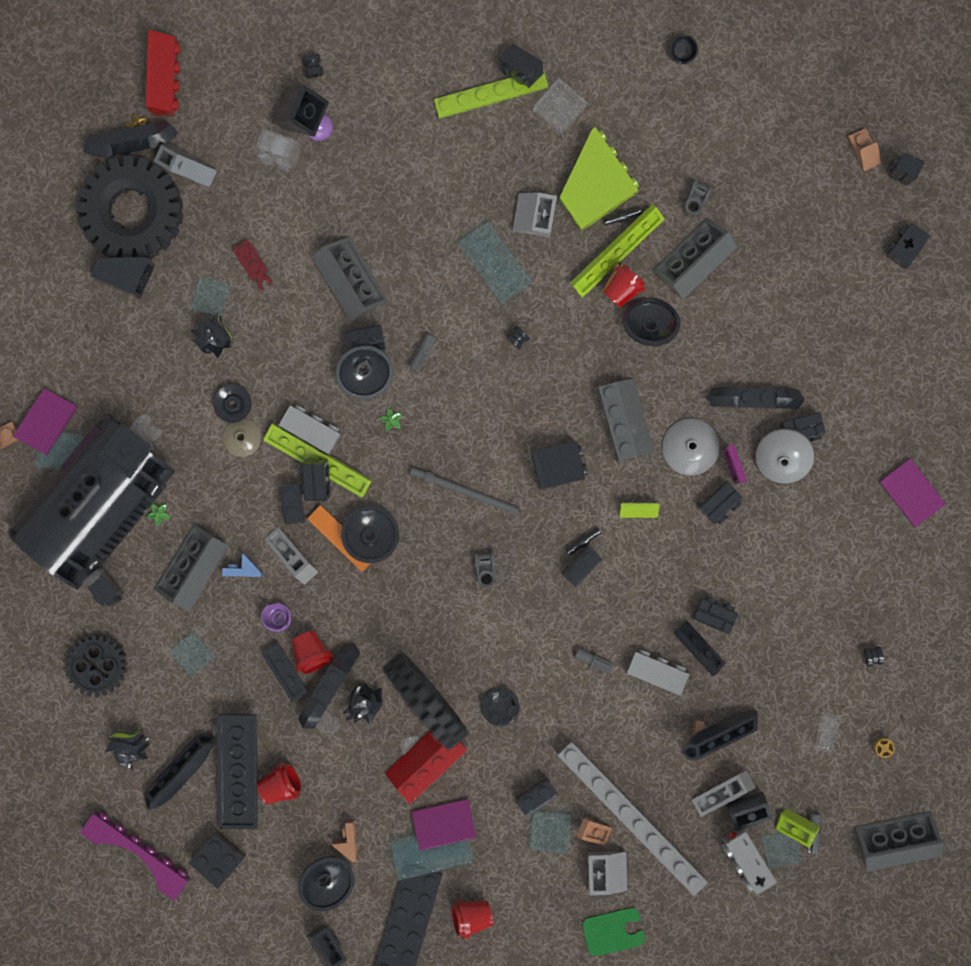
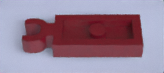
(252, 263)

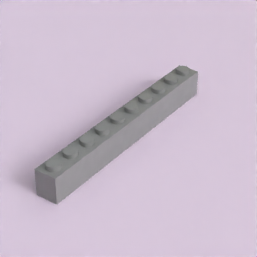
(632, 818)

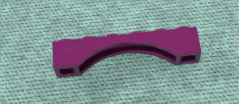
(103, 831)

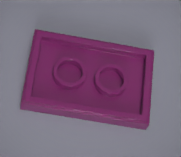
(45, 421)
(912, 493)
(444, 825)

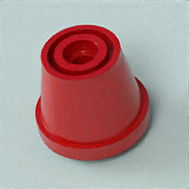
(623, 285)
(310, 653)
(279, 785)
(471, 917)

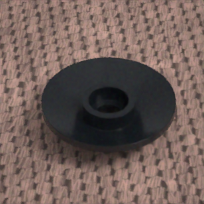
(222, 403)

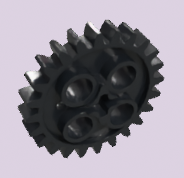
(85, 679)

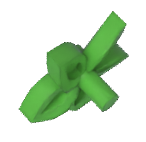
(391, 420)
(158, 513)

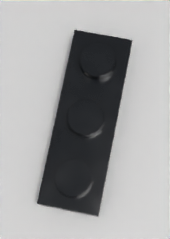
(699, 648)
(284, 672)

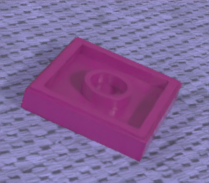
(734, 464)

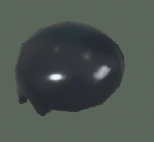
(680, 45)

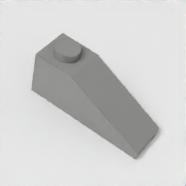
(291, 556)
(723, 793)

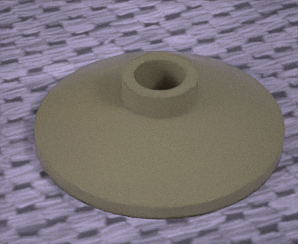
(251, 438)

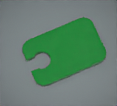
(607, 932)

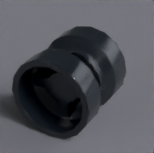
(312, 66)

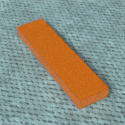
(332, 531)

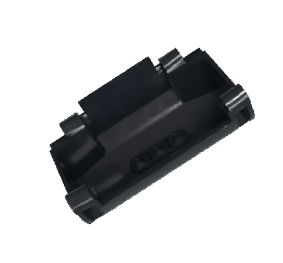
(97, 524)

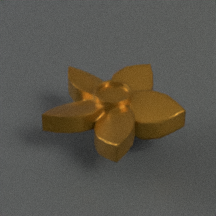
(136, 122)

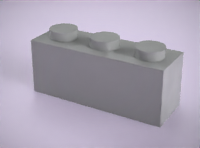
(310, 429)
(657, 672)

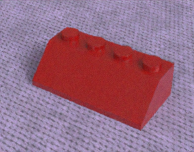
(162, 74)
(422, 766)

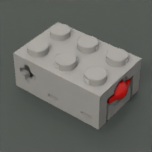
(747, 861)

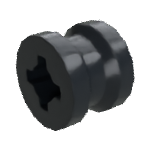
(518, 337)
(873, 656)

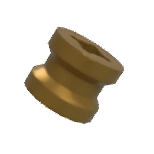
(886, 749)

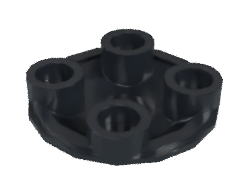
(500, 707)

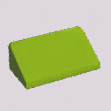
(639, 510)
(797, 827)

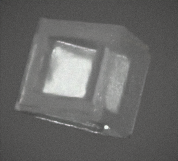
(407, 742)

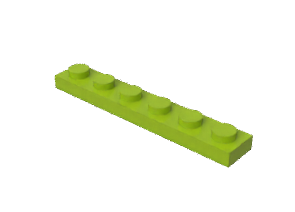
(485, 96)
(617, 251)
(303, 450)

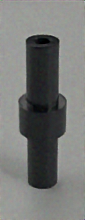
(622, 216)
(583, 541)

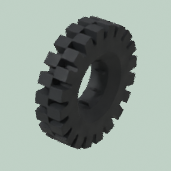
(119, 178)
(425, 701)

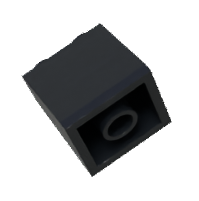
(300, 110)
(124, 274)
(559, 465)

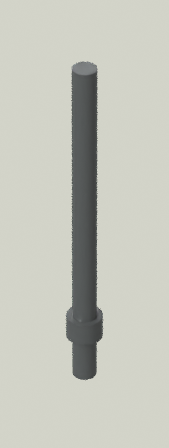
(430, 477)

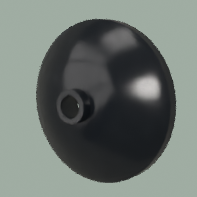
(652, 315)
(364, 382)
(370, 521)
(332, 889)

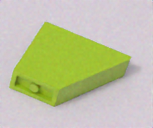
(596, 182)

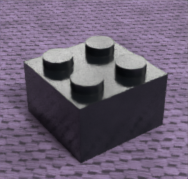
(217, 859)

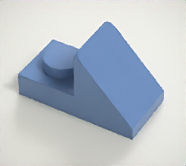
(248, 569)

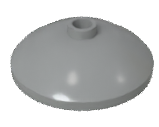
(786, 445)
(677, 450)

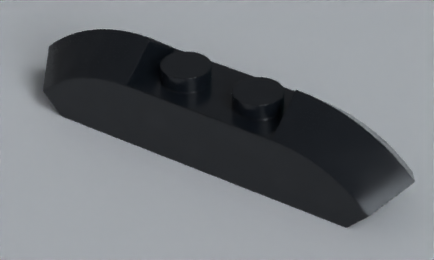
(129, 139)
(755, 398)
(328, 686)
(720, 735)
(178, 771)

